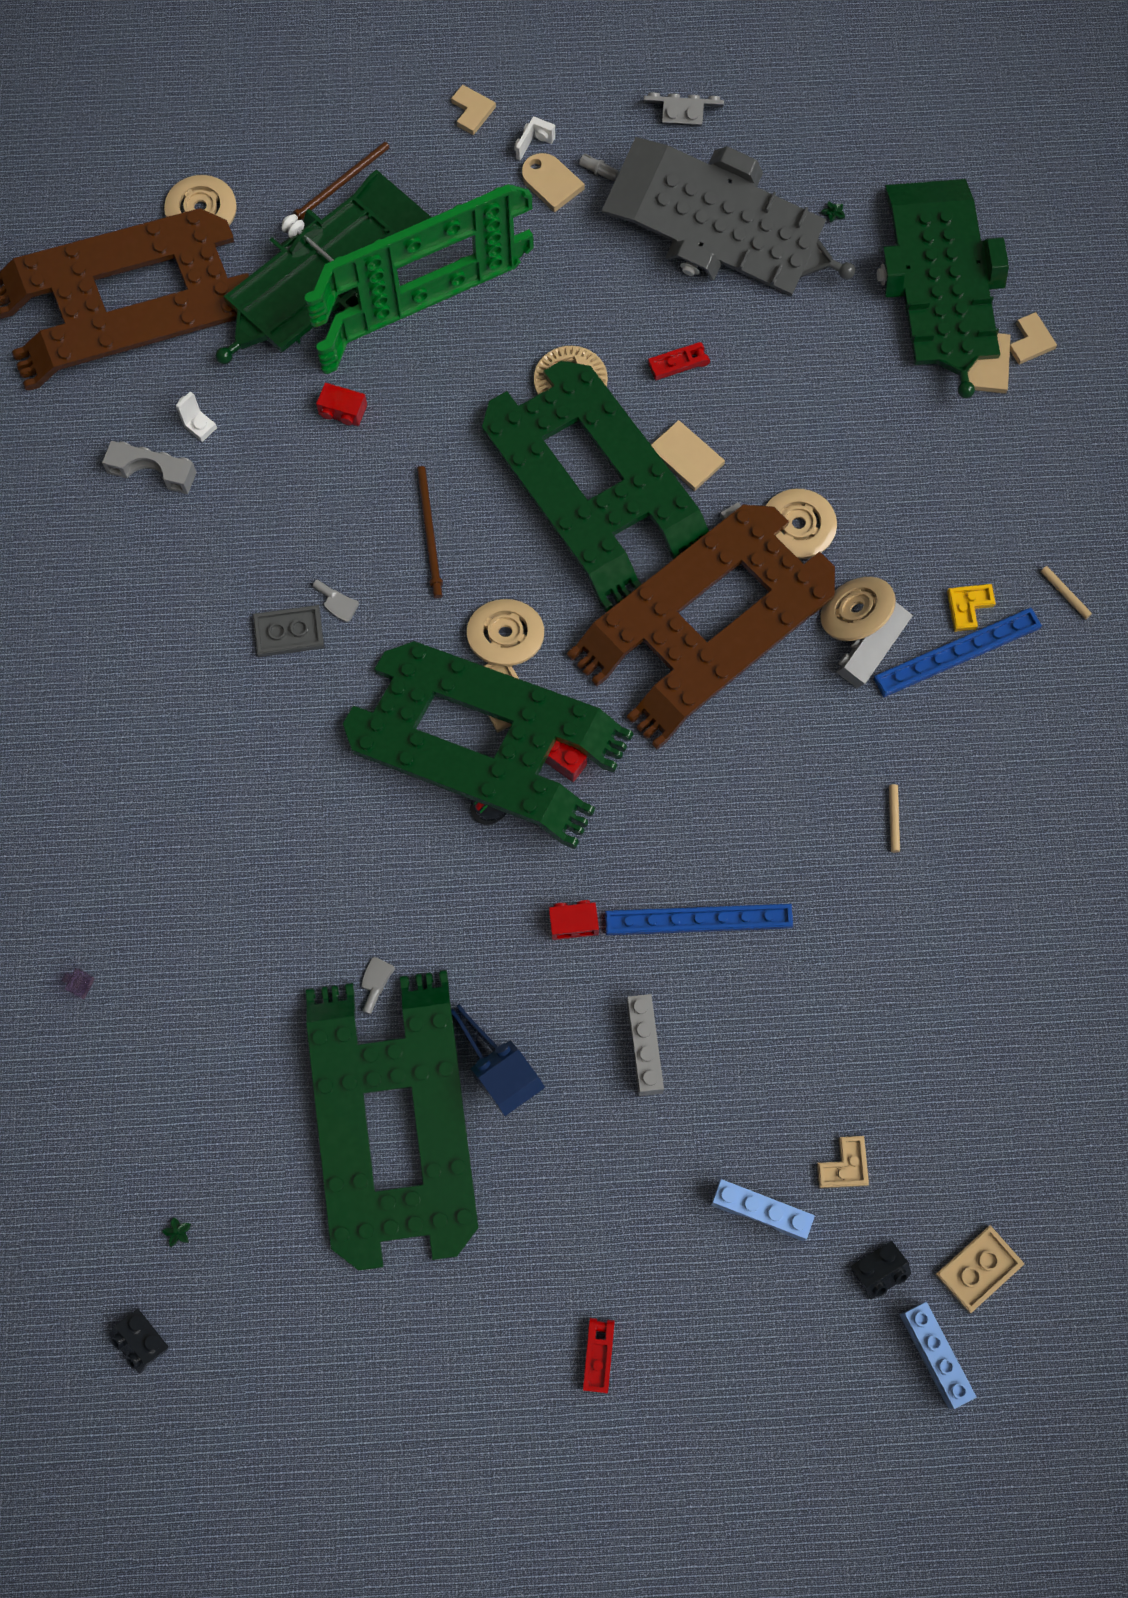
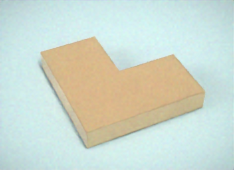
(476, 109)
(1036, 340)
(851, 1170)

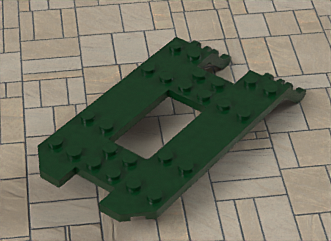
(584, 524)
(511, 777)
(341, 1077)

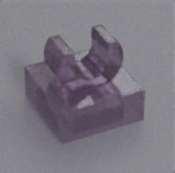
(78, 983)

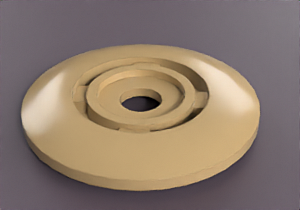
(201, 189)
(569, 354)
(802, 504)
(878, 607)
(505, 650)

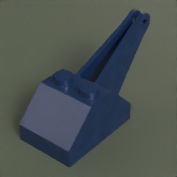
(502, 1074)

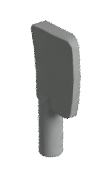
(337, 603)
(375, 980)

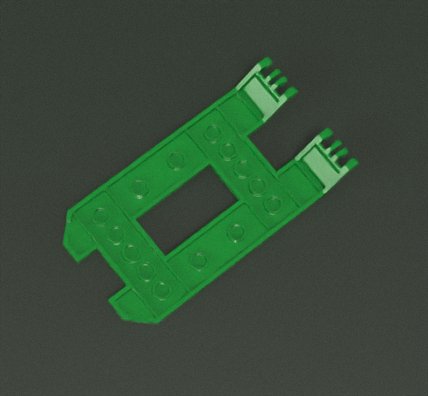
(375, 268)

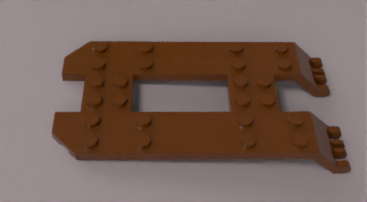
(92, 331)
(699, 666)

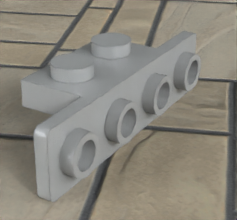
(683, 110)

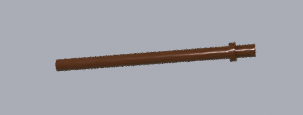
(300, 213)
(435, 582)

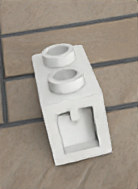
(536, 128)
(193, 418)

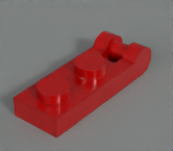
(678, 361)
(598, 1356)

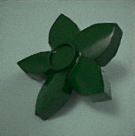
(834, 211)
(177, 1232)

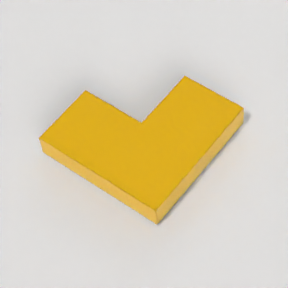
(964, 602)

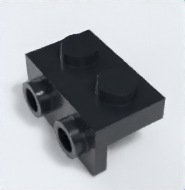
(881, 1270)
(137, 1341)

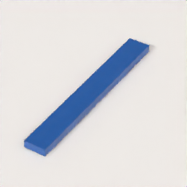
(957, 652)
(699, 919)

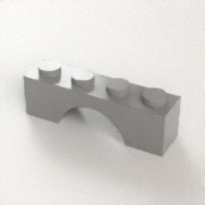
(125, 459)
(645, 1045)

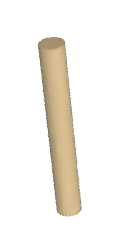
(1064, 590)
(894, 818)

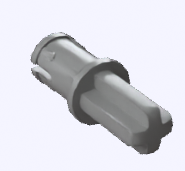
(598, 167)

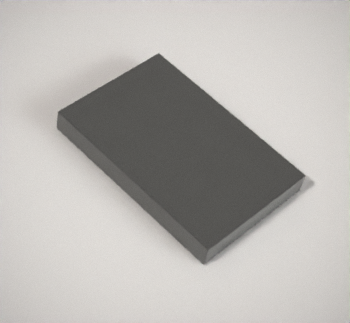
(288, 631)

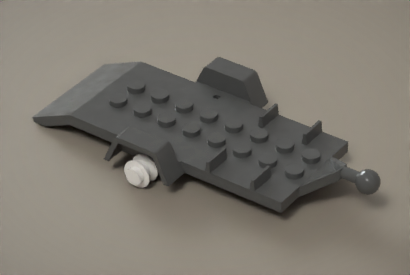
(719, 215)

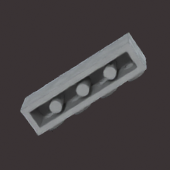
(870, 651)

